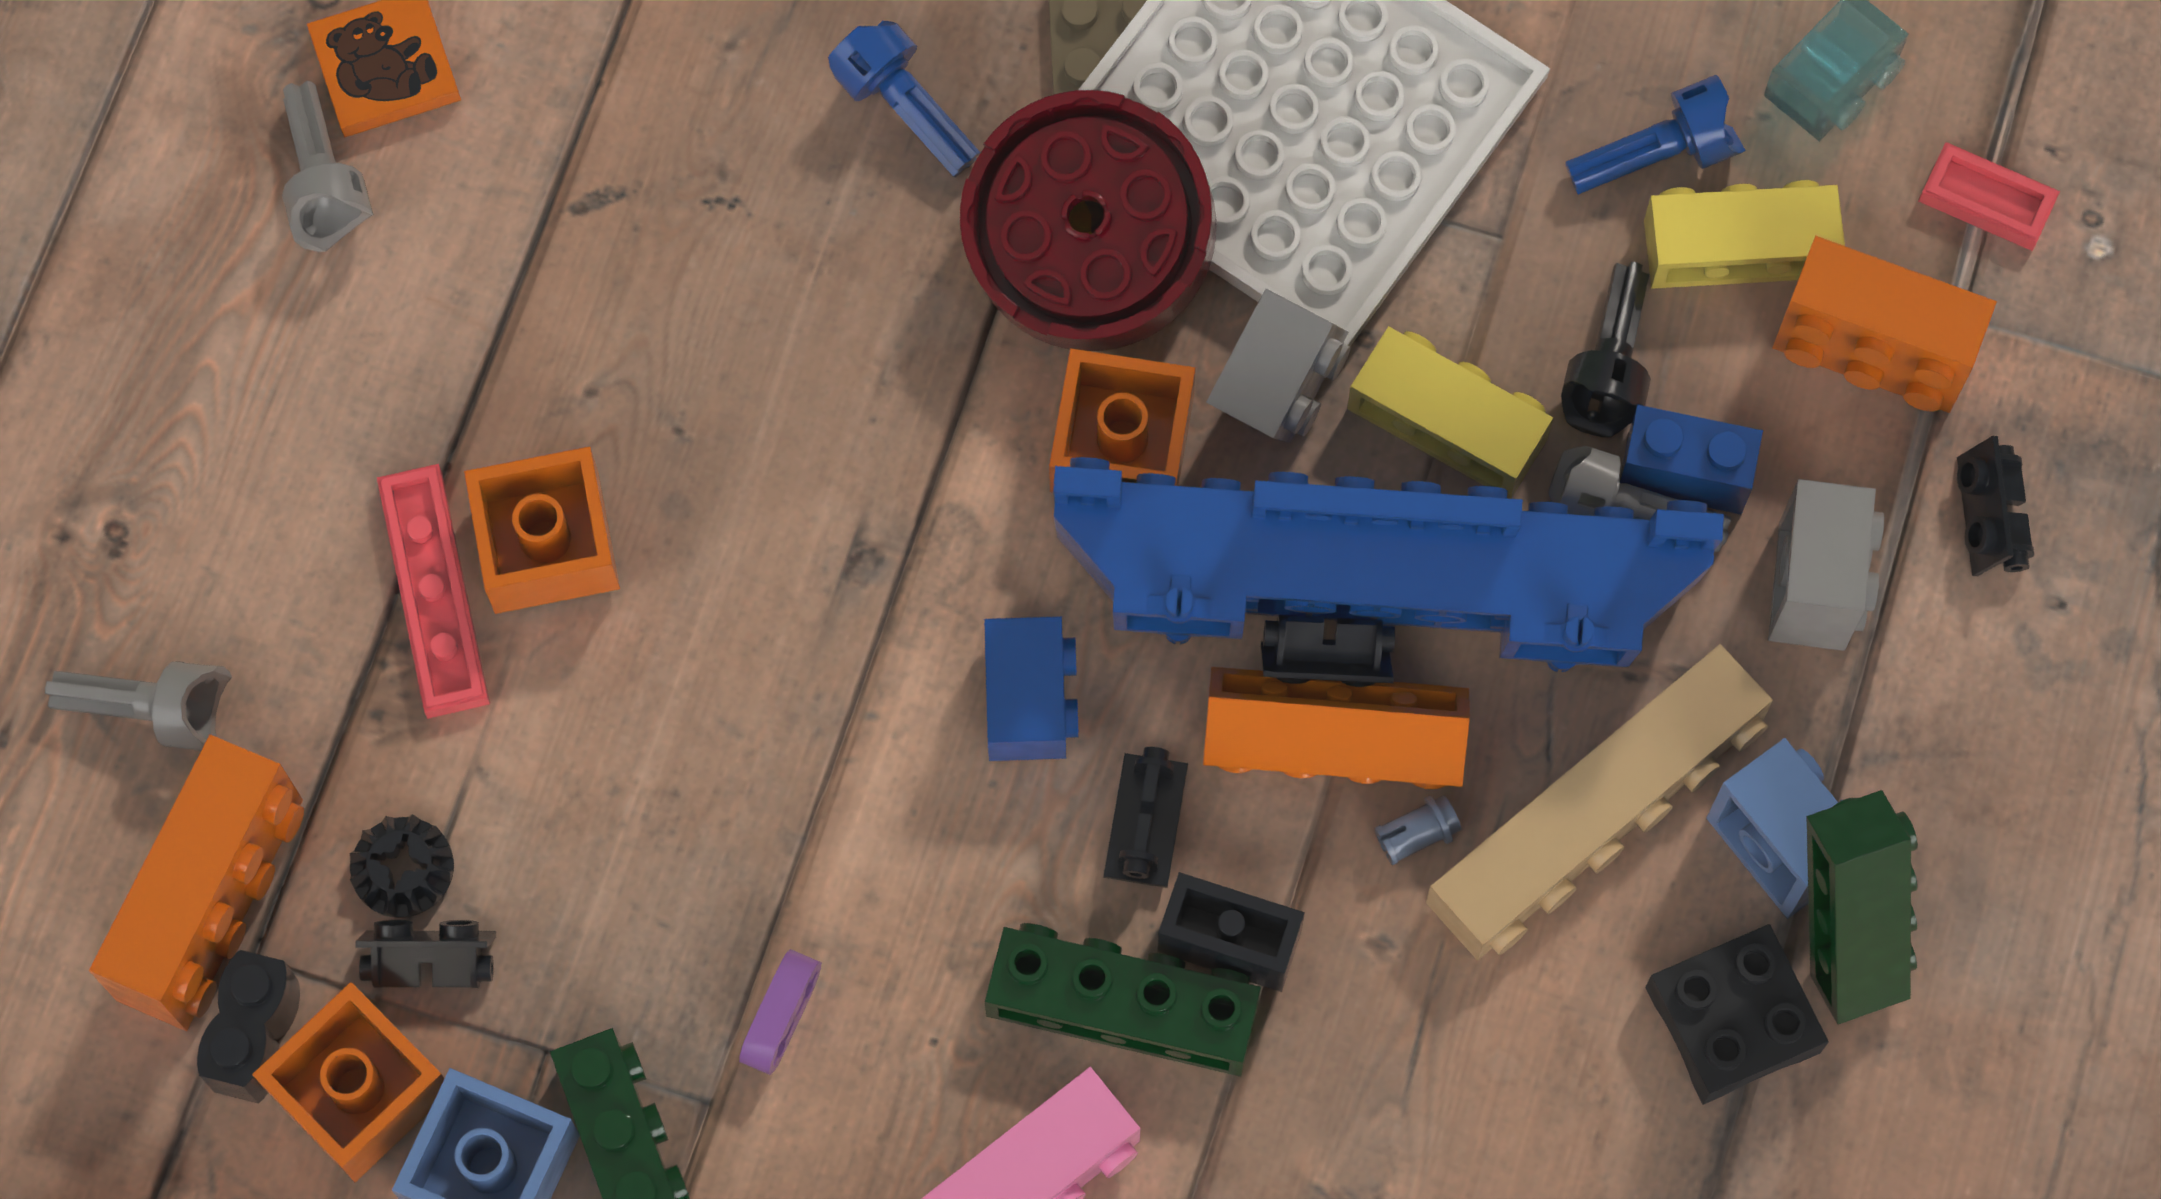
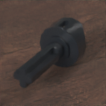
(1609, 370)

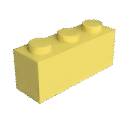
(1737, 233)
(1450, 410)

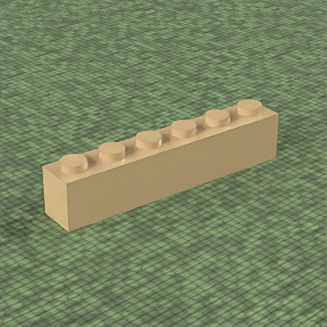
(1599, 802)

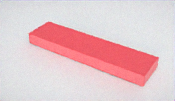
(433, 591)

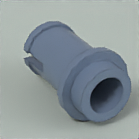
(1418, 829)

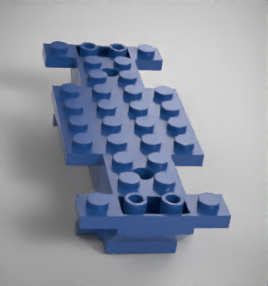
(1414, 557)

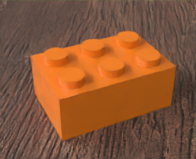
(1883, 326)

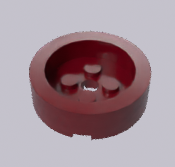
(1135, 266)

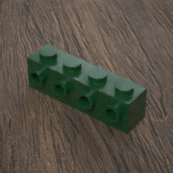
(1861, 905)
(1122, 999)
(612, 1122)

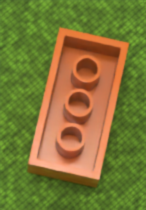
(199, 884)

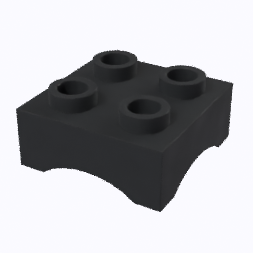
(1736, 1013)

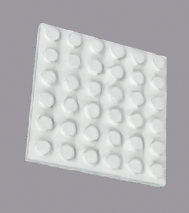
(1325, 130)

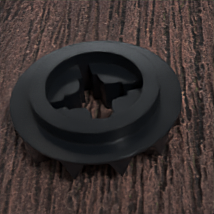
(416, 889)

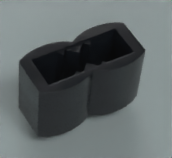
(256, 1010)

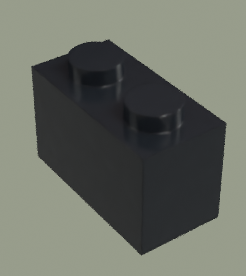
(1230, 931)

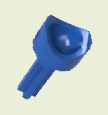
(874, 62)
(1695, 127)

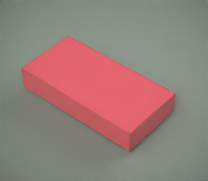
(1989, 196)

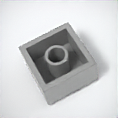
(1280, 368)
(1824, 565)

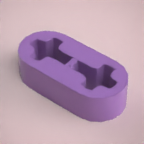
(780, 1012)

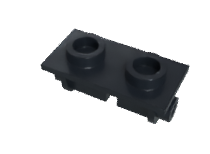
(1988, 482)
(1357, 656)
(1146, 818)
(451, 950)

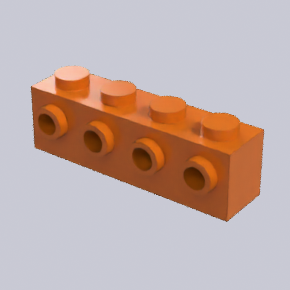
(1337, 729)

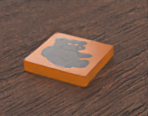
(383, 63)

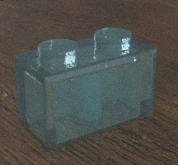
(1836, 65)

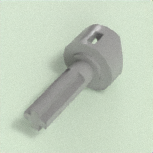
(325, 195)
(1591, 479)
(179, 704)

